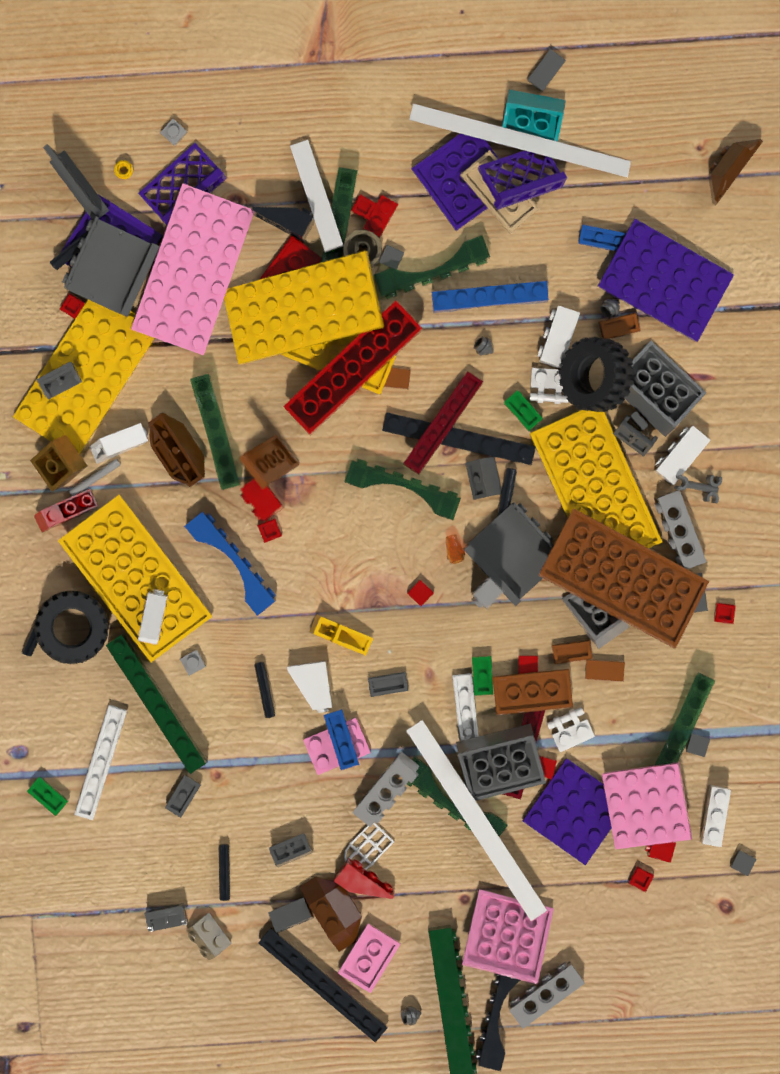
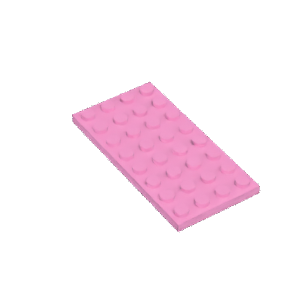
(192, 269)

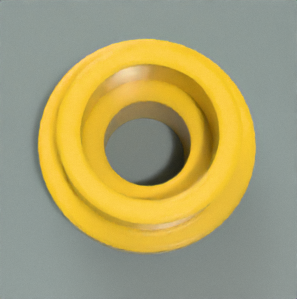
(123, 163)

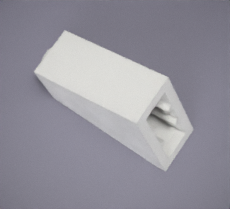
(118, 443)
(153, 617)
(313, 684)

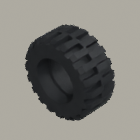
(616, 378)
(71, 653)

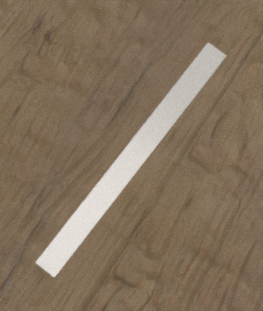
(520, 140)
(476, 820)

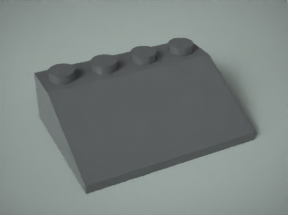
(662, 389)
(500, 762)

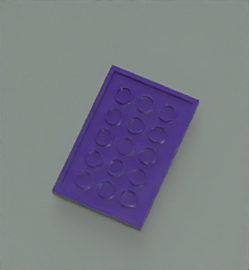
(665, 280)

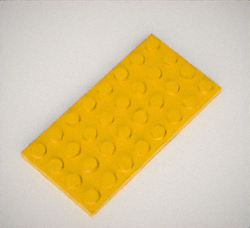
(303, 308)
(105, 358)
(594, 475)
(125, 565)

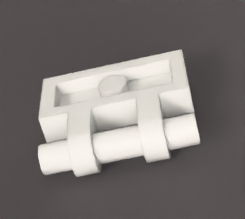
(549, 380)
(573, 734)

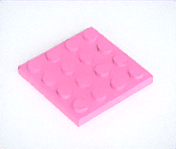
(647, 806)
(505, 938)

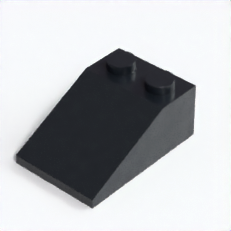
(290, 220)

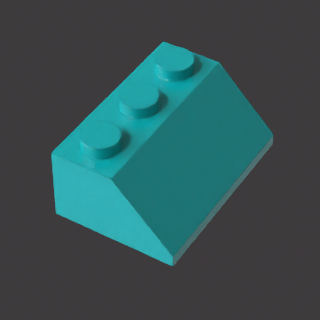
(534, 114)

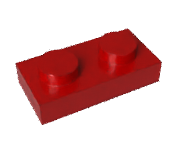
(380, 216)

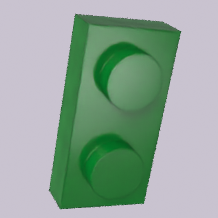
(523, 410)
(482, 675)
(47, 796)

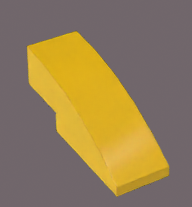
(341, 635)

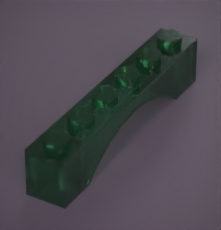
(342, 207)
(393, 280)
(216, 432)
(365, 476)
(686, 720)
(428, 787)

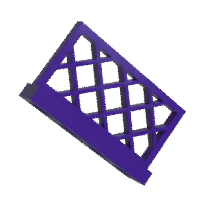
(207, 185)
(525, 191)

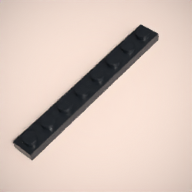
(462, 439)
(323, 984)

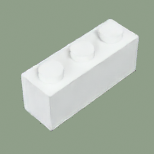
(558, 336)
(681, 454)
(715, 815)

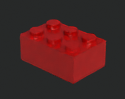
(263, 500)

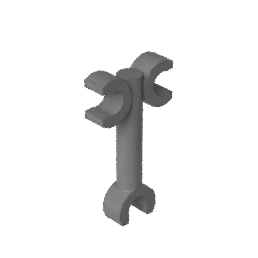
(710, 488)

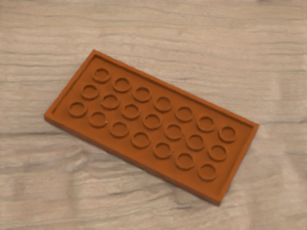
(623, 578)

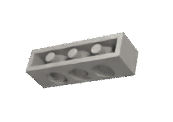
(683, 519)
(486, 593)
(402, 766)
(526, 1016)

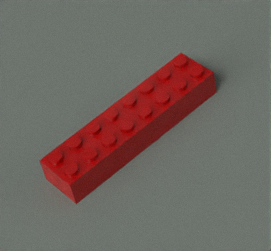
(352, 369)

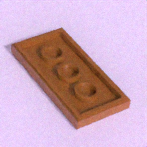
(269, 461)
(532, 691)

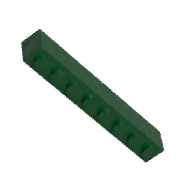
(156, 703)
(450, 1000)

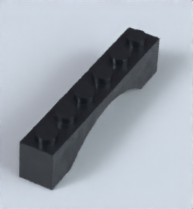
(492, 1050)

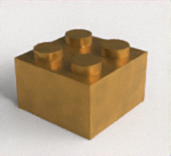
(58, 463)

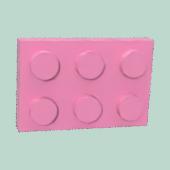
(322, 750)
(369, 958)

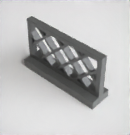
(77, 183)

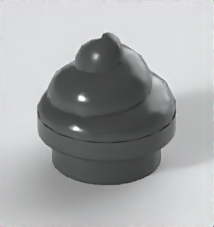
(610, 308)
(483, 346)
(410, 1015)

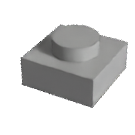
(173, 132)
(193, 662)

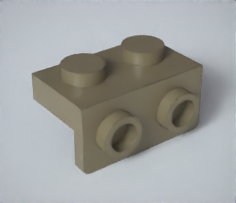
(208, 937)

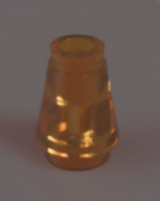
(454, 550)

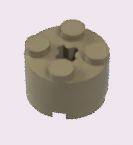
(364, 239)

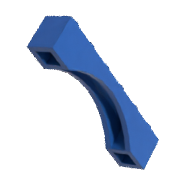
(490, 296)
(255, 593)

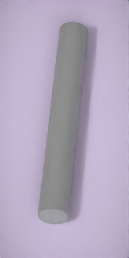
(95, 477)

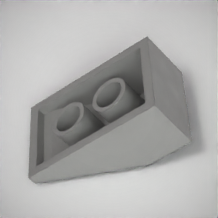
(596, 623)

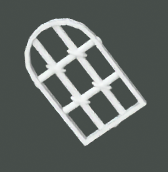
(368, 839)

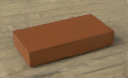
(619, 326)
(572, 651)
(604, 670)

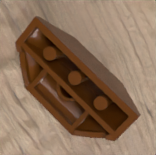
(730, 166)
(176, 449)
(333, 910)

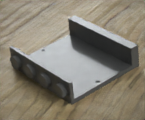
(110, 267)
(511, 551)

